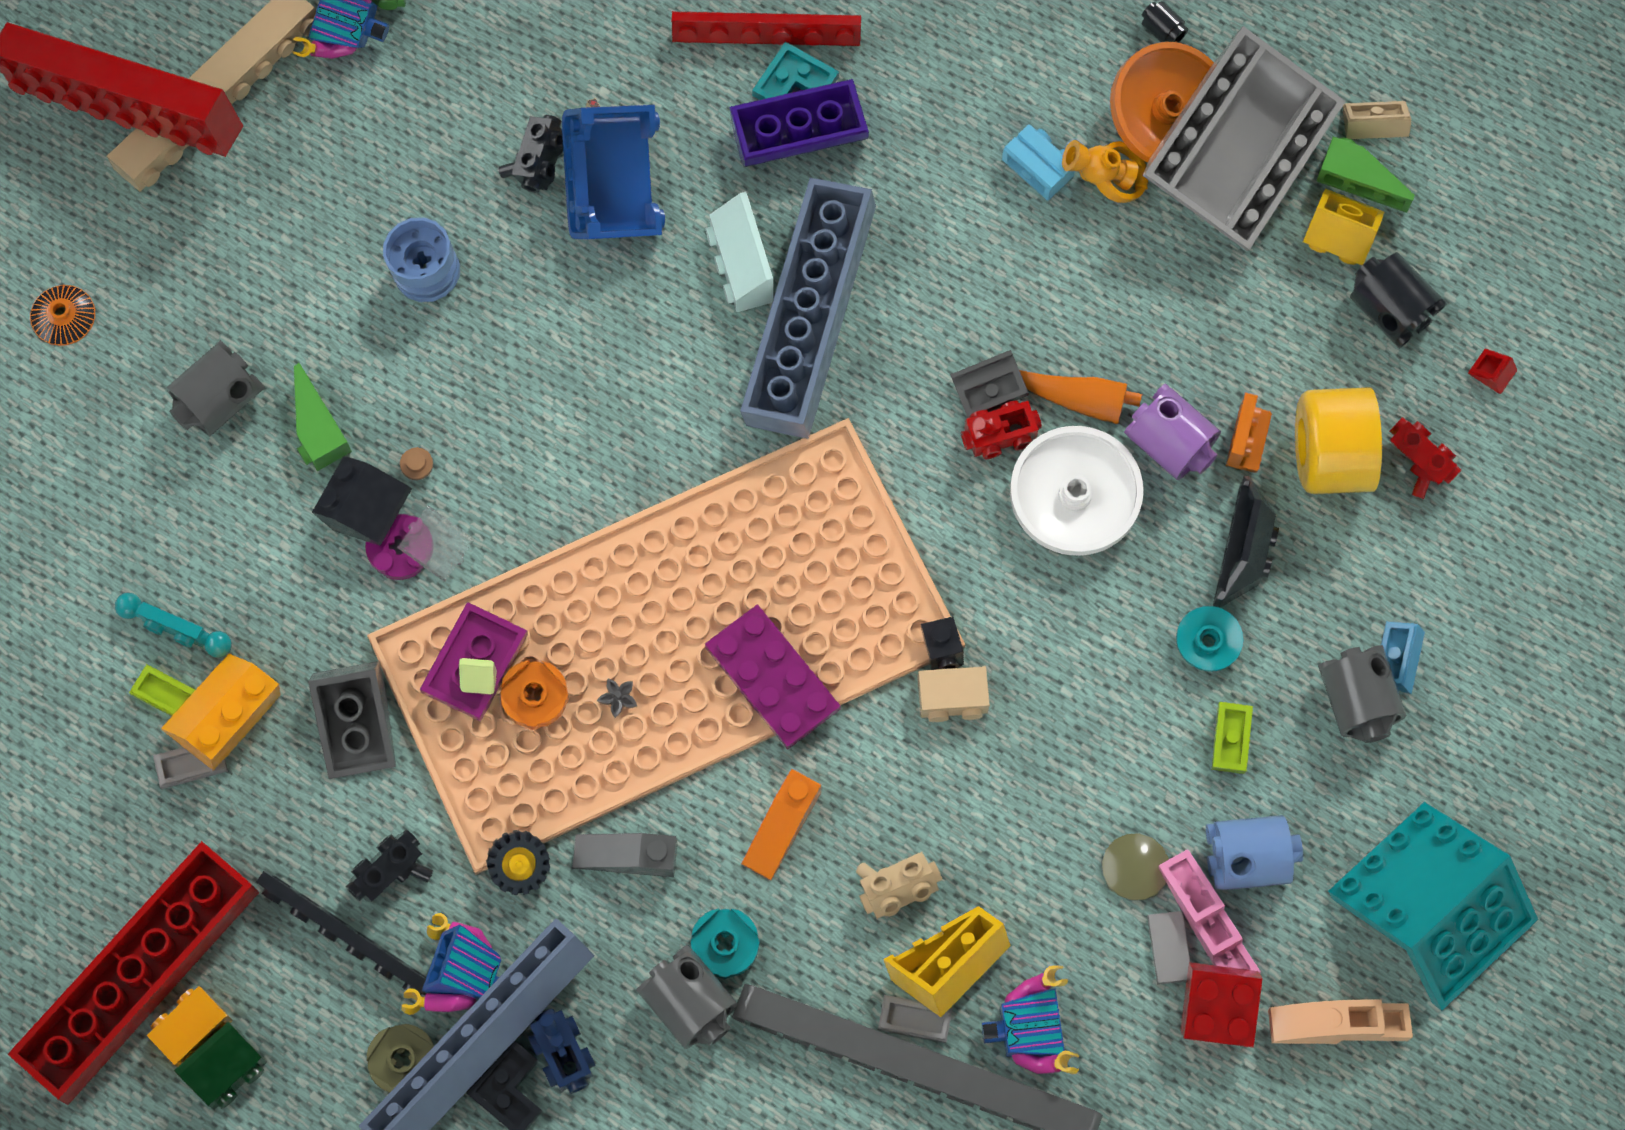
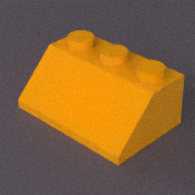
(222, 710)

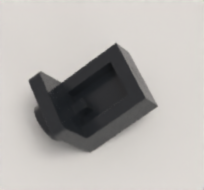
(943, 644)

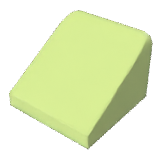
(477, 676)

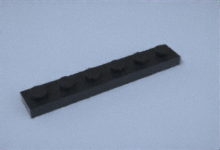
(334, 928)

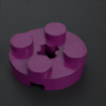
(388, 561)

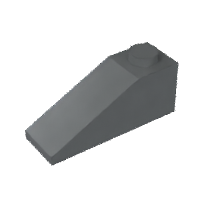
(626, 853)

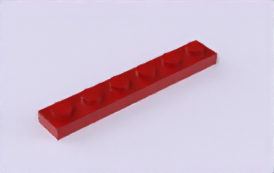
(766, 28)

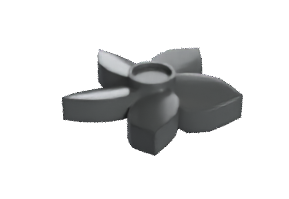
(618, 696)

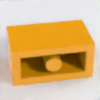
(187, 1025)

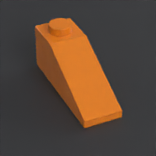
(782, 824)

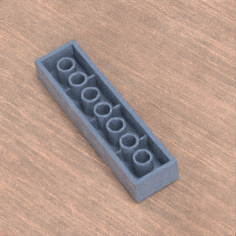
(808, 308)

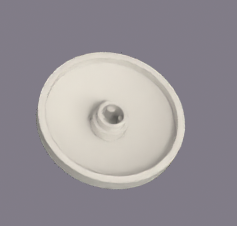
(1076, 490)

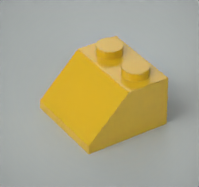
(1343, 227)

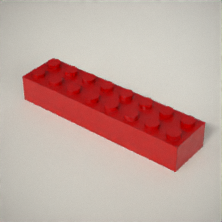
(118, 90)
(133, 973)

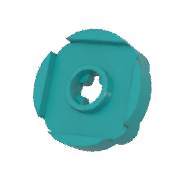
(725, 923)

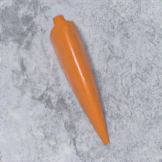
(1086, 395)

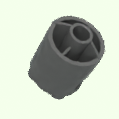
(212, 390)
(1363, 693)
(688, 999)

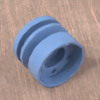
(420, 243)

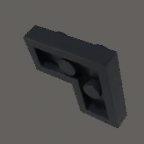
(498, 1091)

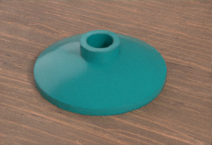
(1213, 623)

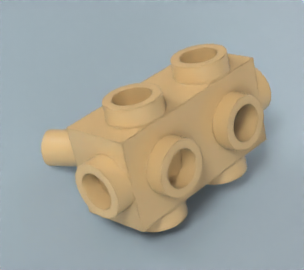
(897, 885)

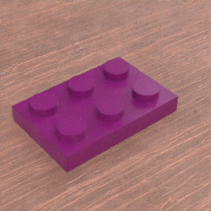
(474, 636)

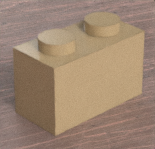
(953, 693)

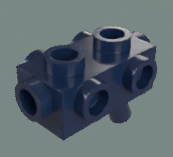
(556, 1040)

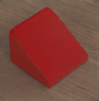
(1493, 370)

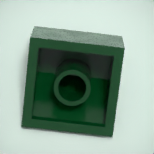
(222, 1067)

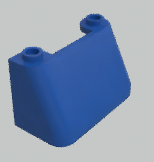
(610, 172)

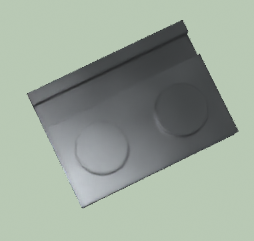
(989, 383)

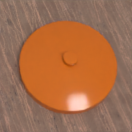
(1153, 92)

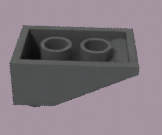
(353, 719)

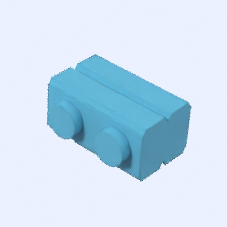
(1037, 161)

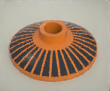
(70, 325)

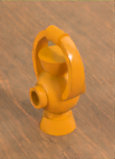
(1103, 164)

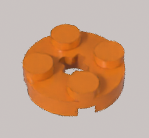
(534, 675)

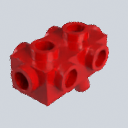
(990, 431)
(1429, 461)

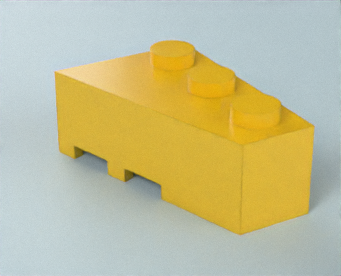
(950, 961)

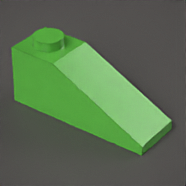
(1361, 174)
(315, 427)

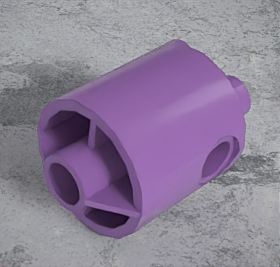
(1174, 433)

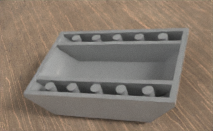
(1243, 138)

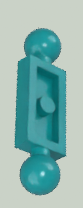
(185, 633)

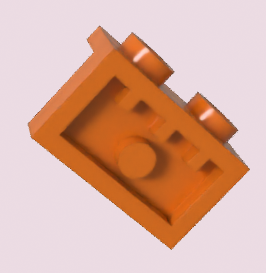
(1249, 435)

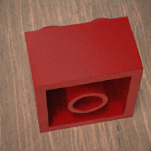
(1221, 1004)

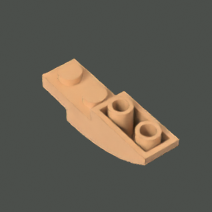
(1340, 1020)

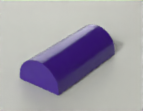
(798, 123)

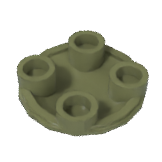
(1133, 866)

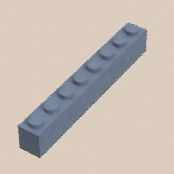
(482, 1033)

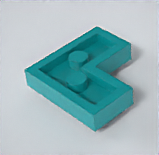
(790, 70)

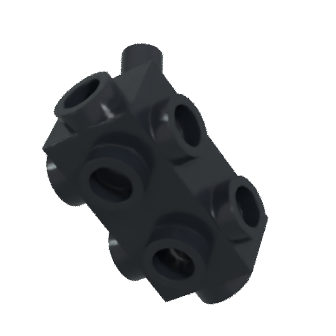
(537, 154)
(394, 861)

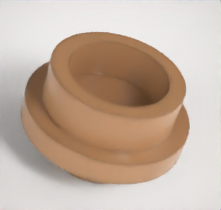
(416, 463)

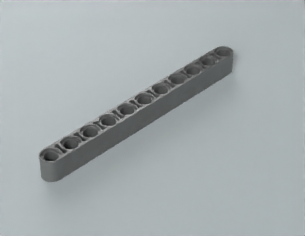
(911, 1062)

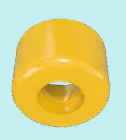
(1338, 440)

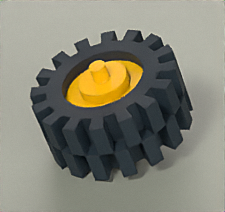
(518, 862)

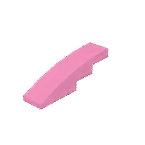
(1205, 912)

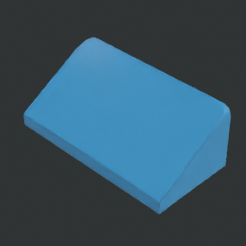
(1403, 649)

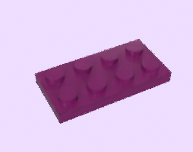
(772, 676)

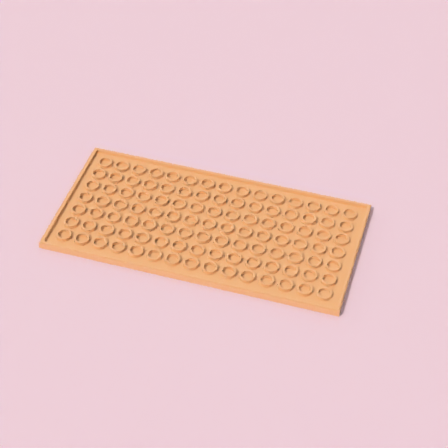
(636, 603)

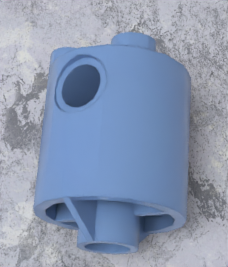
(1252, 852)

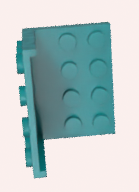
(1440, 899)

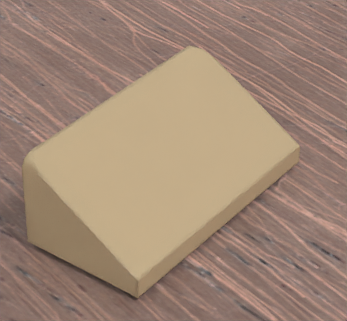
(1376, 120)

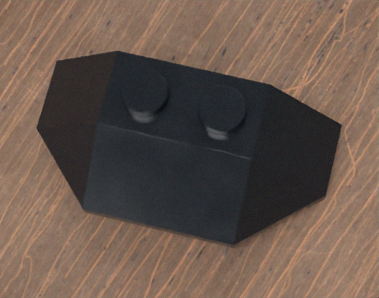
(1247, 545)

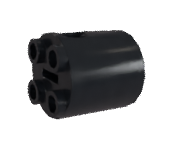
(1395, 297)

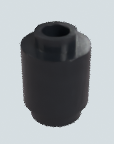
(1164, 22)

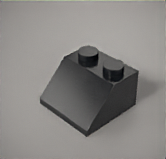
(361, 501)

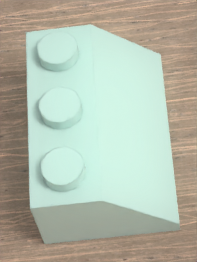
(740, 254)

